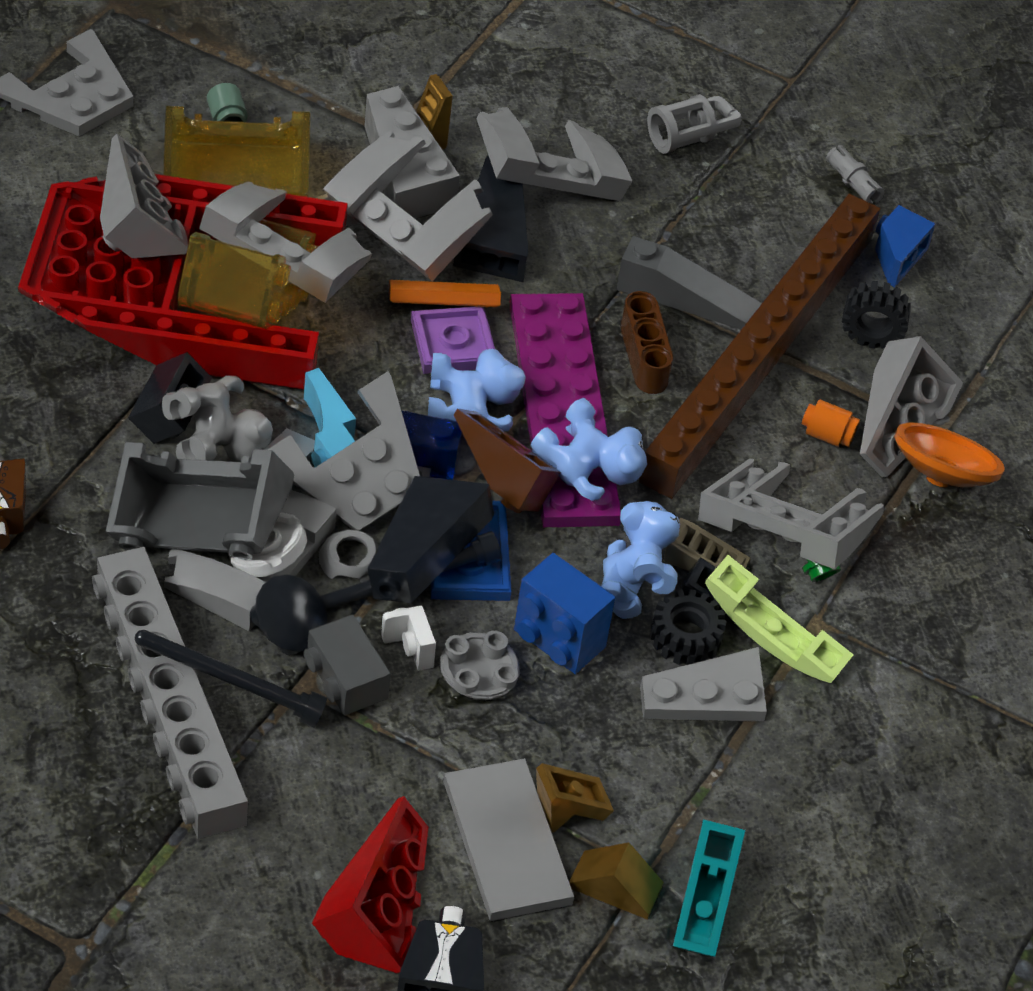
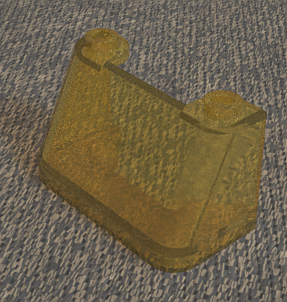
(239, 151)

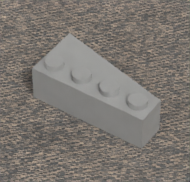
(429, 176)

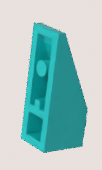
(709, 888)

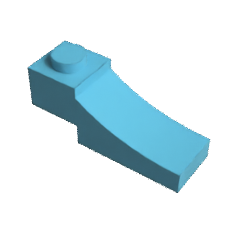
(332, 417)

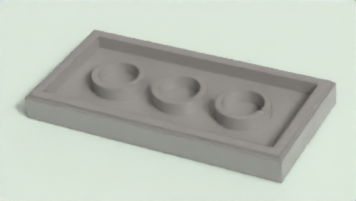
(508, 839)

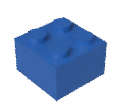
(564, 613)

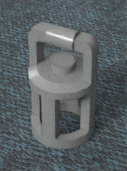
(700, 117)

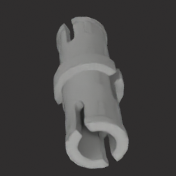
(855, 174)

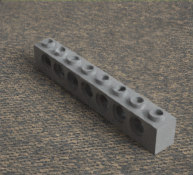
(170, 695)

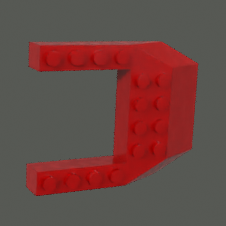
(137, 298)

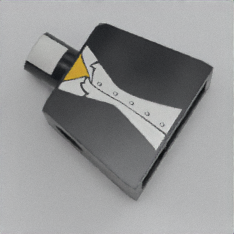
(444, 955)

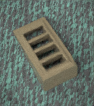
(693, 538)

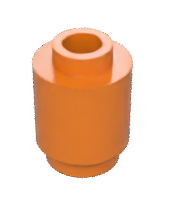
(830, 423)

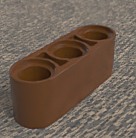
(646, 342)

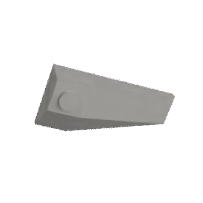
(906, 388)

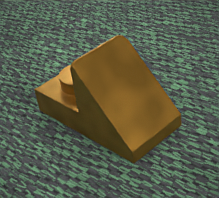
(570, 793)

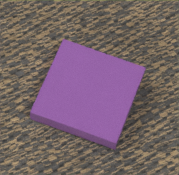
(454, 332)

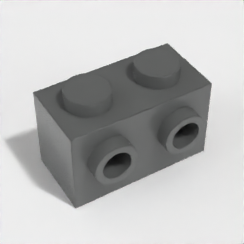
(347, 665)

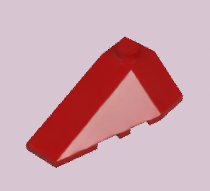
(373, 899)

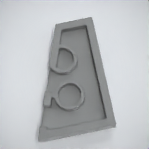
(707, 690)

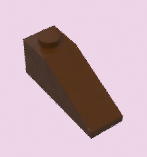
(507, 465)

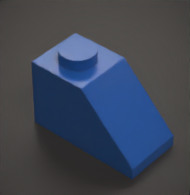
(901, 242)

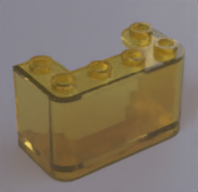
(242, 281)

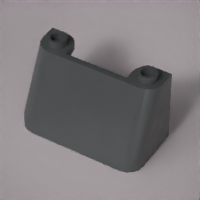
(197, 501)

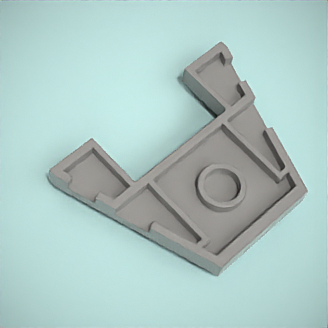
(79, 97)
(369, 473)

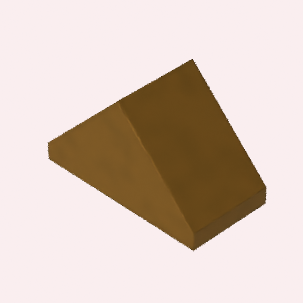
(618, 878)

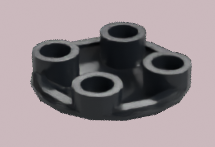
(287, 611)

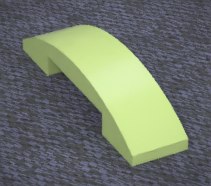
(771, 627)

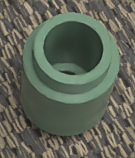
(226, 103)

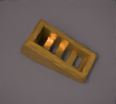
(436, 109)

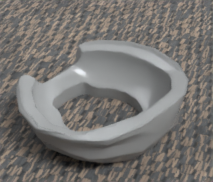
(330, 560)

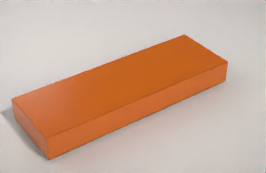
(444, 293)

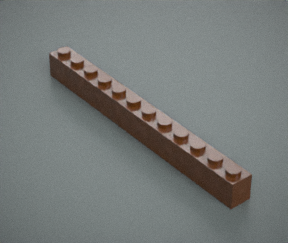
(758, 347)

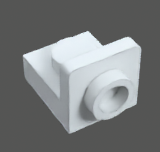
(414, 630)

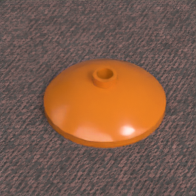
(947, 456)

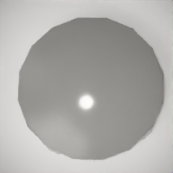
(480, 664)

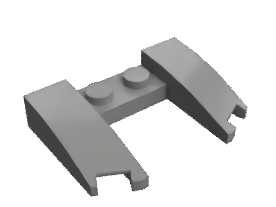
(593, 172)
(236, 219)
(423, 246)
(747, 498)
(232, 591)

